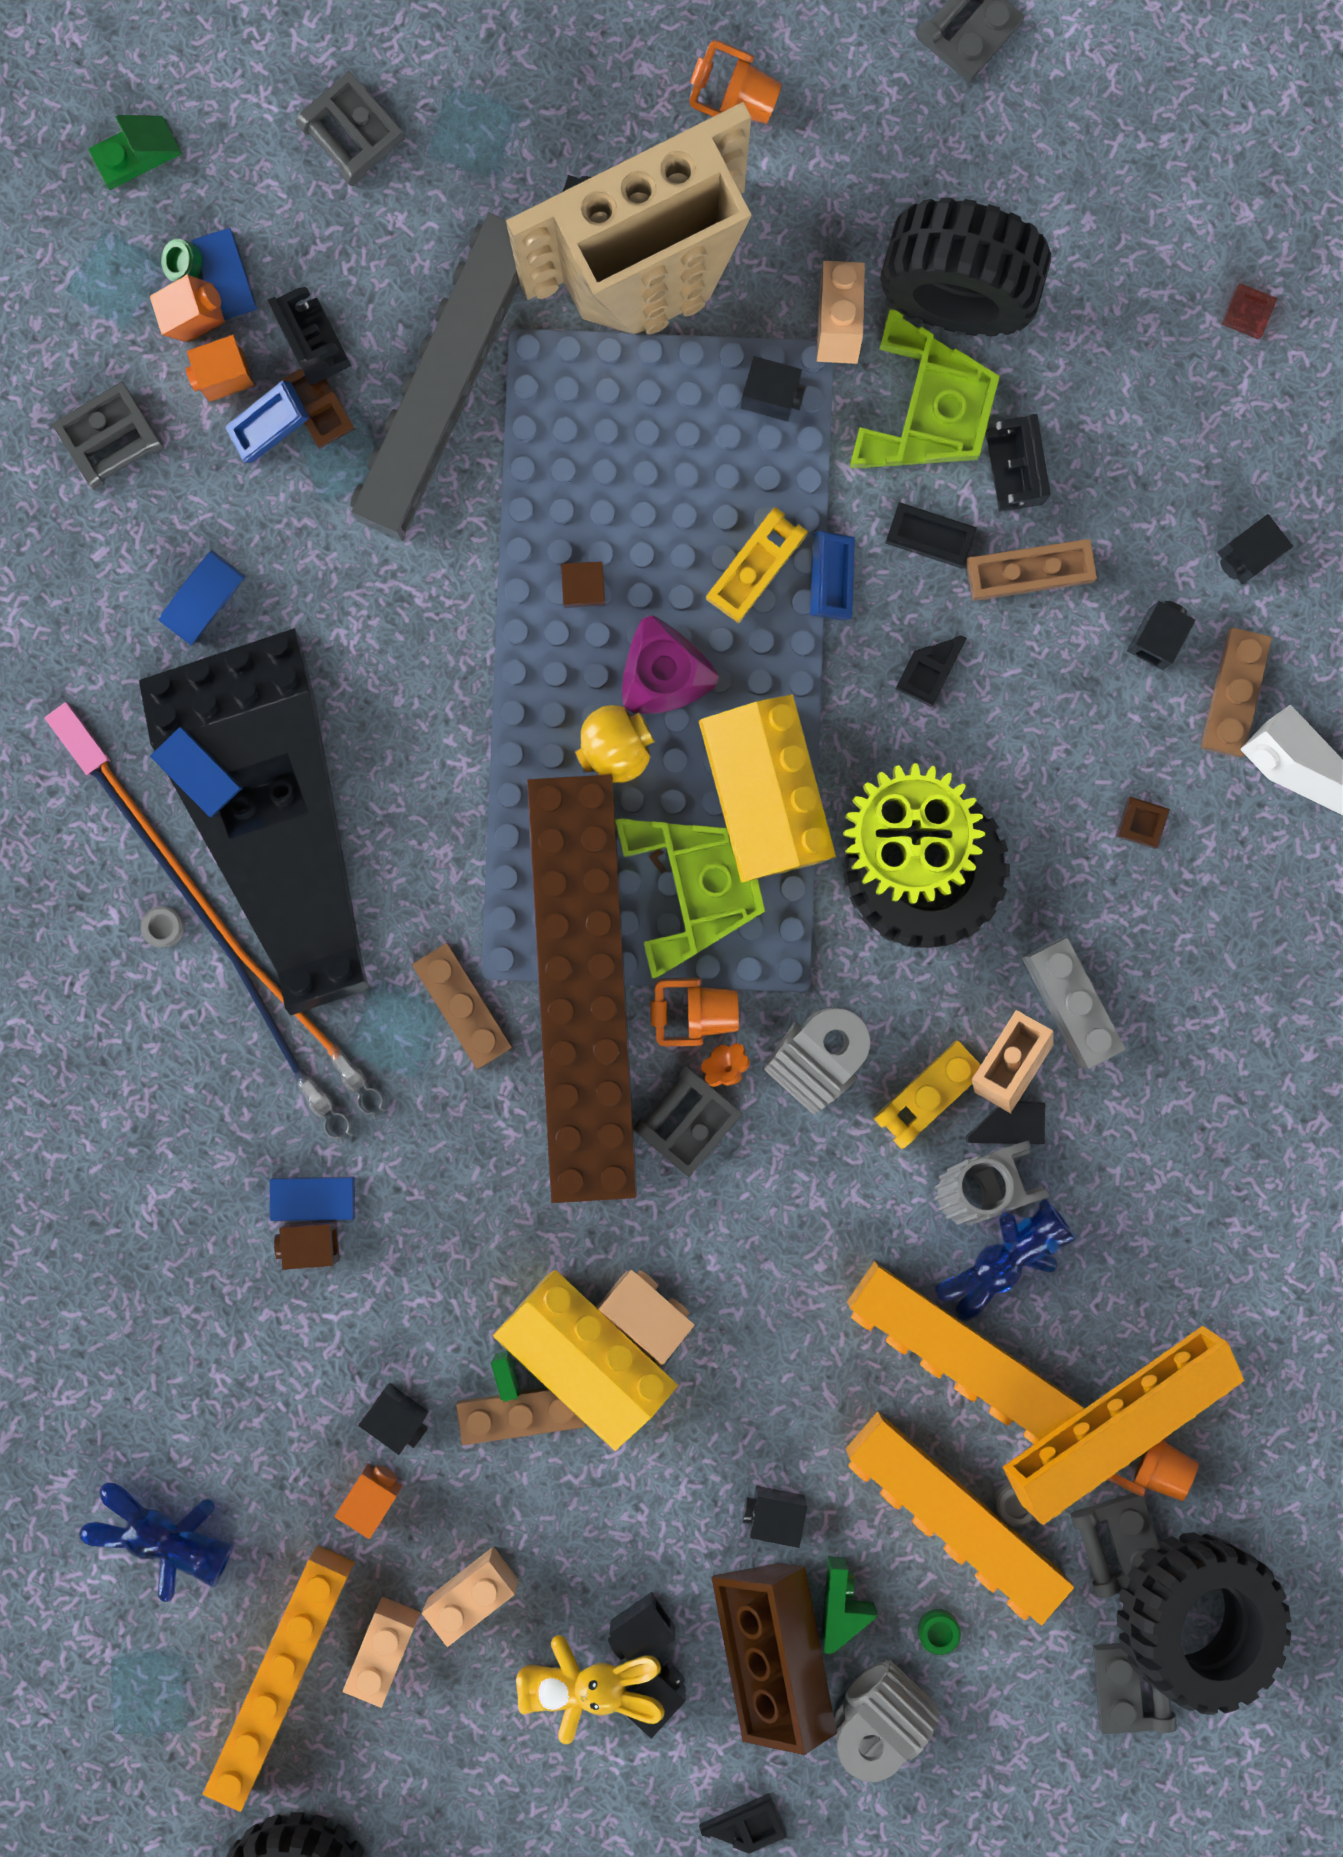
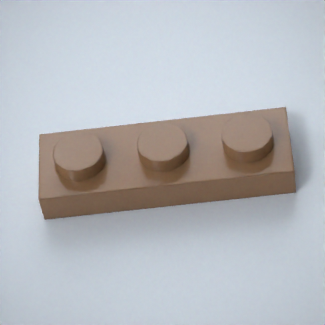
(1031, 570)
(1236, 692)
(462, 1005)
(530, 1414)

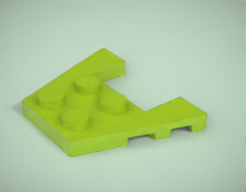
(945, 409)
(705, 882)

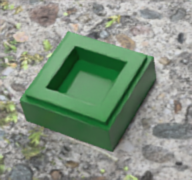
(505, 1376)

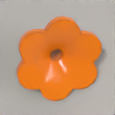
(725, 1065)

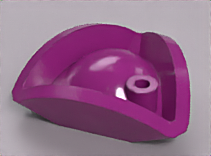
(664, 670)

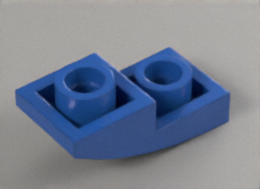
(201, 597)

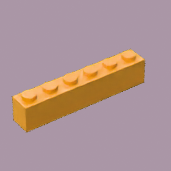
(960, 1353)
(1123, 1424)
(959, 1519)
(278, 1678)

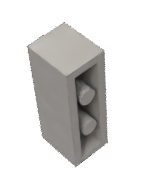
(1073, 1003)

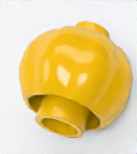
(615, 743)

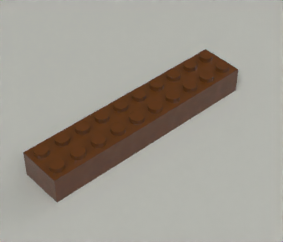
(582, 988)

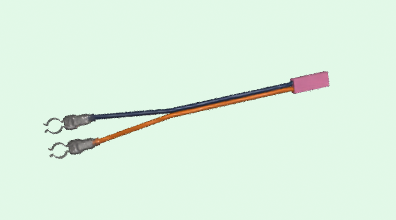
(91, 758)

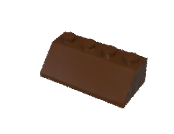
(775, 1657)

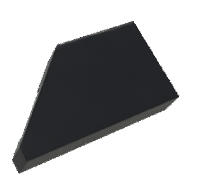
(929, 670)
(1022, 1125)
(747, 1826)

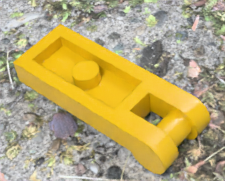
(755, 566)
(929, 1093)

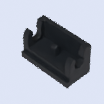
(309, 335)
(1018, 463)

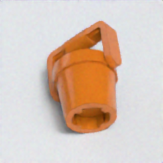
(746, 84)
(709, 1011)
(1163, 1471)

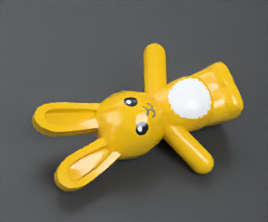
(595, 1689)

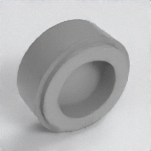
(162, 926)
(1010, 1508)

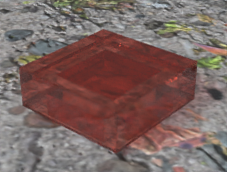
(1249, 311)

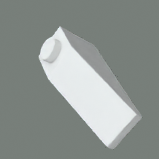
(1298, 759)

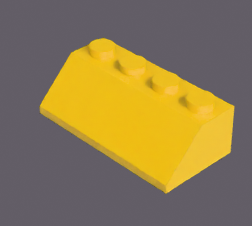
(767, 788)
(585, 1360)

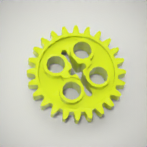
(913, 795)

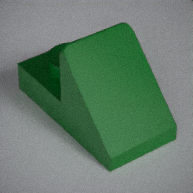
(135, 150)
(840, 1616)

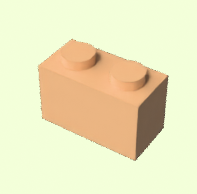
(840, 312)
(1013, 1061)
(646, 1315)
(470, 1596)
(381, 1652)

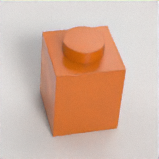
(187, 308)
(219, 368)
(369, 1499)

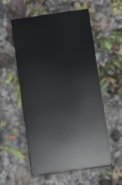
(930, 535)

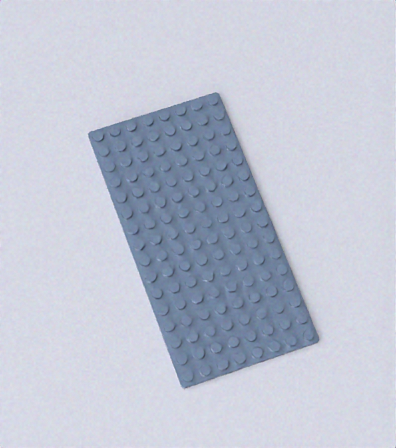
(657, 471)

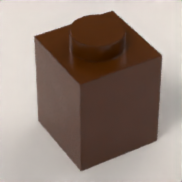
(307, 1244)

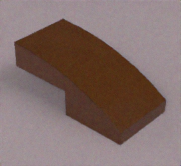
(327, 417)

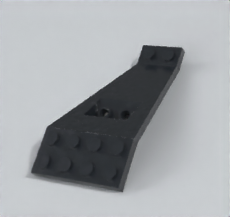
(279, 854)

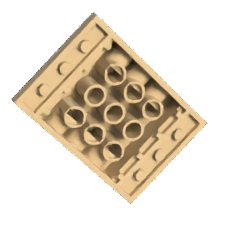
(643, 233)

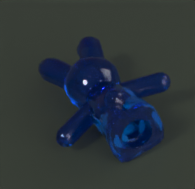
(1001, 1265)
(155, 1536)

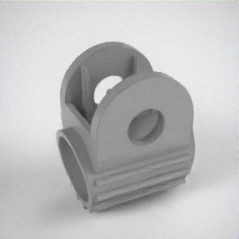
(806, 1066)
(957, 1207)
(893, 1712)

